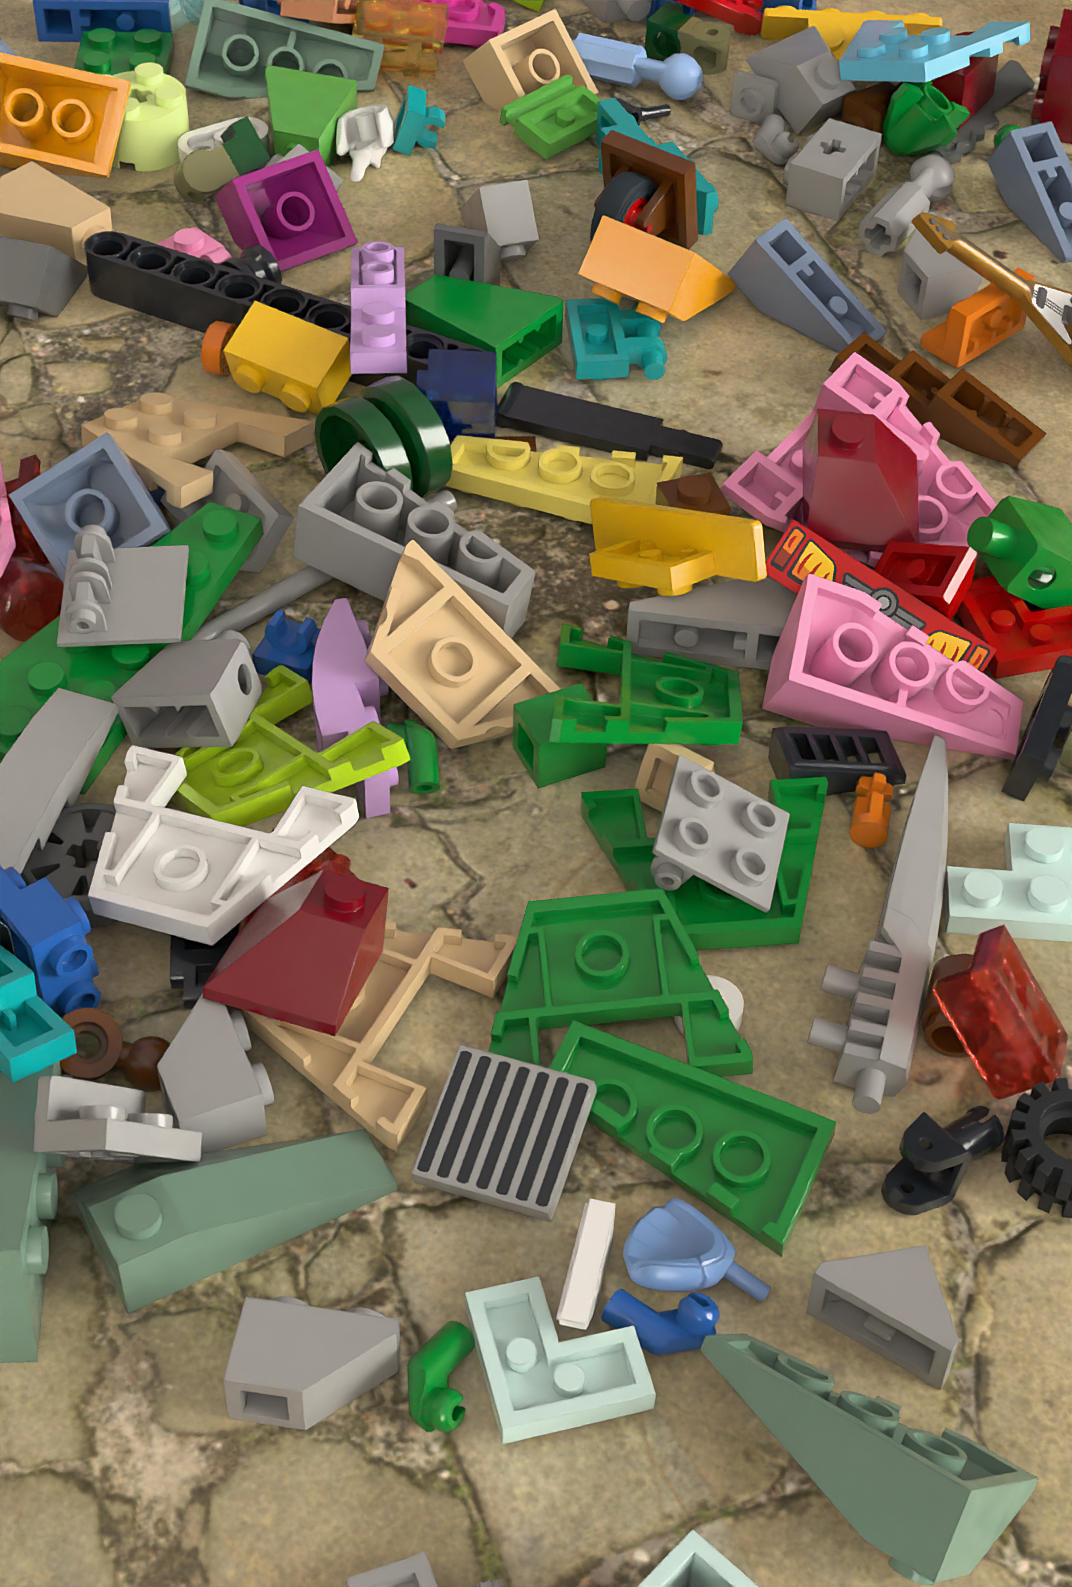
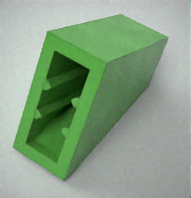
(307, 109)

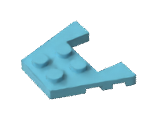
(888, 54)

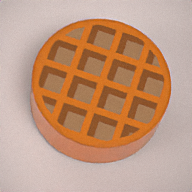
(212, 348)

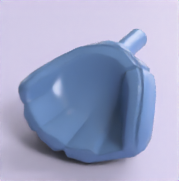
(684, 1252)

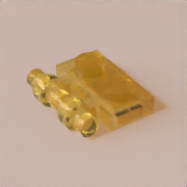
(405, 26)

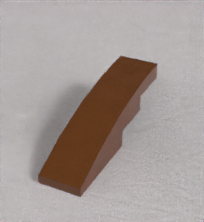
(958, 407)

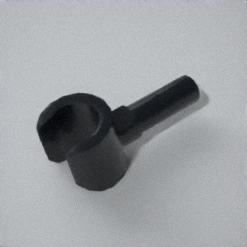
(642, 114)

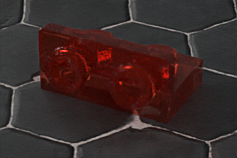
(1003, 1017)

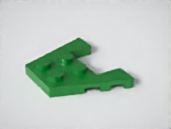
(657, 700)
(707, 912)
(610, 964)

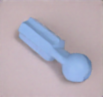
(628, 65)

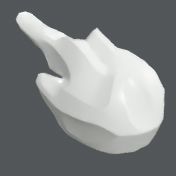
(366, 136)

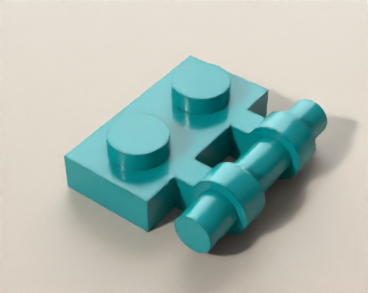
(599, 341)

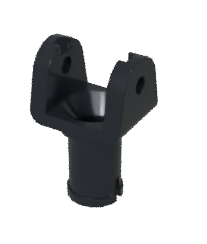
(938, 1159)

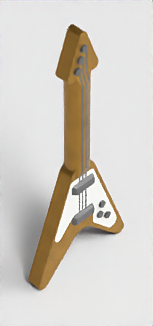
(1043, 304)

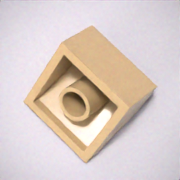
(526, 61)

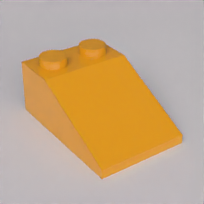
(59, 117)
(651, 272)

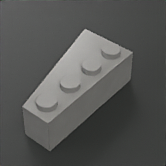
(365, 518)

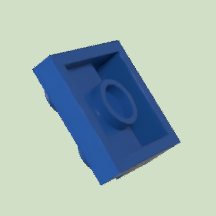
(50, 941)

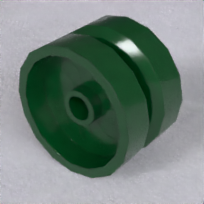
(396, 426)

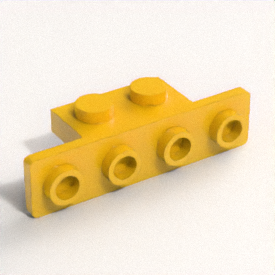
(835, 26)
(672, 546)

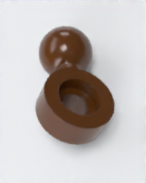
(136, 1059)

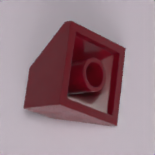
(859, 482)
(305, 952)

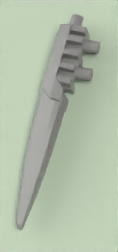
(896, 967)

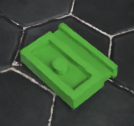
(553, 116)

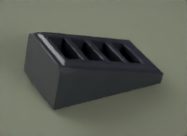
(804, 752)

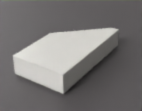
(587, 1265)

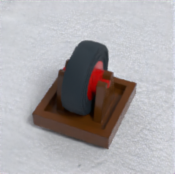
(647, 190)

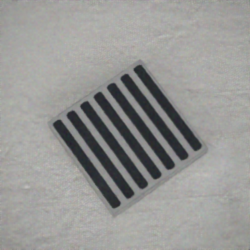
(504, 1132)

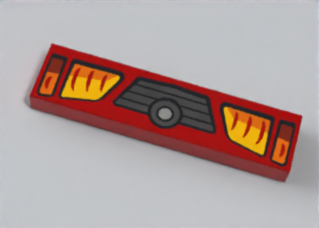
(805, 553)

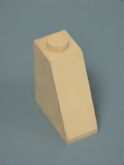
(49, 211)

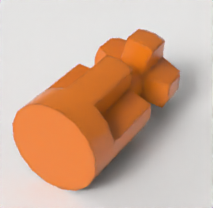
(870, 813)

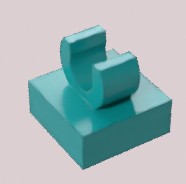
(412, 119)

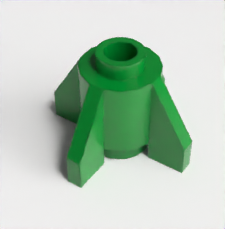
(920, 119)

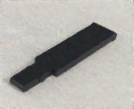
(601, 426)

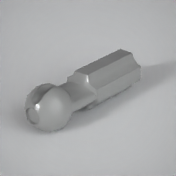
(892, 217)

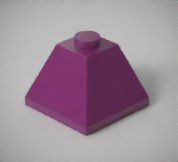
(287, 211)

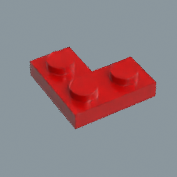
(1022, 638)

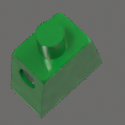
(1022, 546)

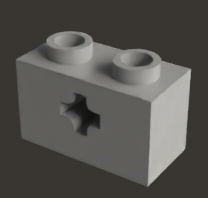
(832, 169)

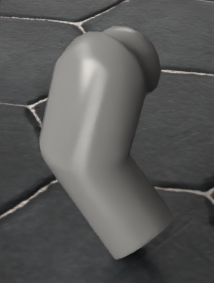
(773, 140)

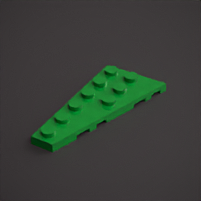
(29, 675)

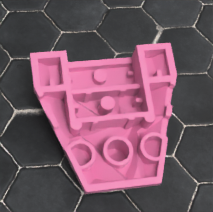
(947, 491)

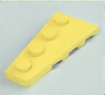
(553, 479)

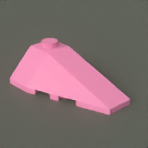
(863, 671)

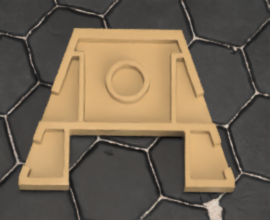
(171, 433)
(342, 1063)

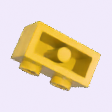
(288, 359)

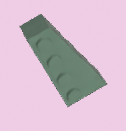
(26, 1217)

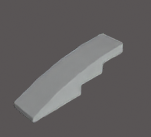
(48, 770)

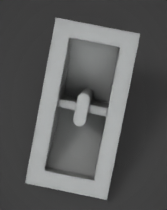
(890, 1307)

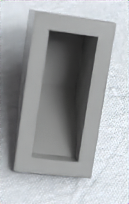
(506, 215)

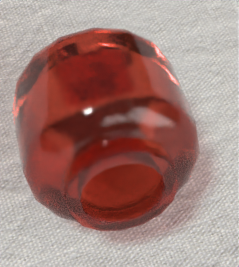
(28, 597)

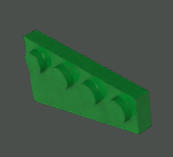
(706, 1133)

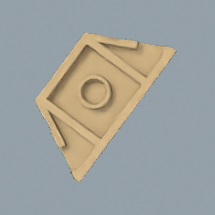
(449, 655)

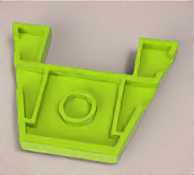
(270, 767)

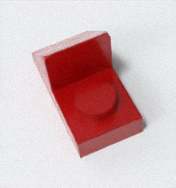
(930, 572)

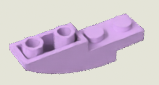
(378, 309)
(348, 695)

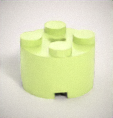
(152, 119)

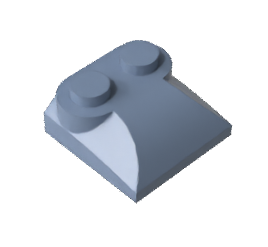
(89, 489)

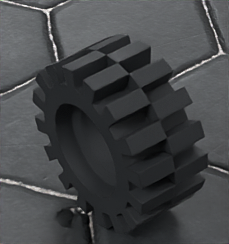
(1028, 1154)

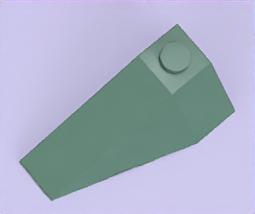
(241, 41)
(187, 1221)
(903, 1489)

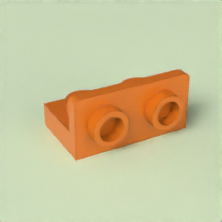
(976, 325)

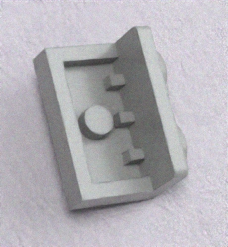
(240, 490)

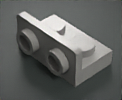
(107, 1125)

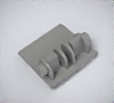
(121, 593)
(718, 835)

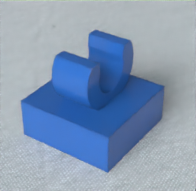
(287, 645)

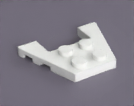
(195, 871)

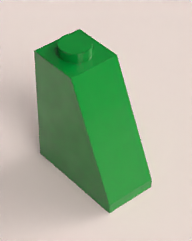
(492, 317)

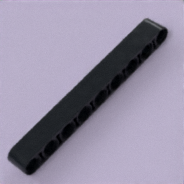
(202, 292)

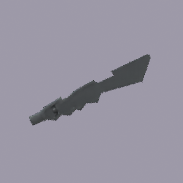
(1010, 84)

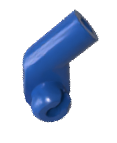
(666, 1330)

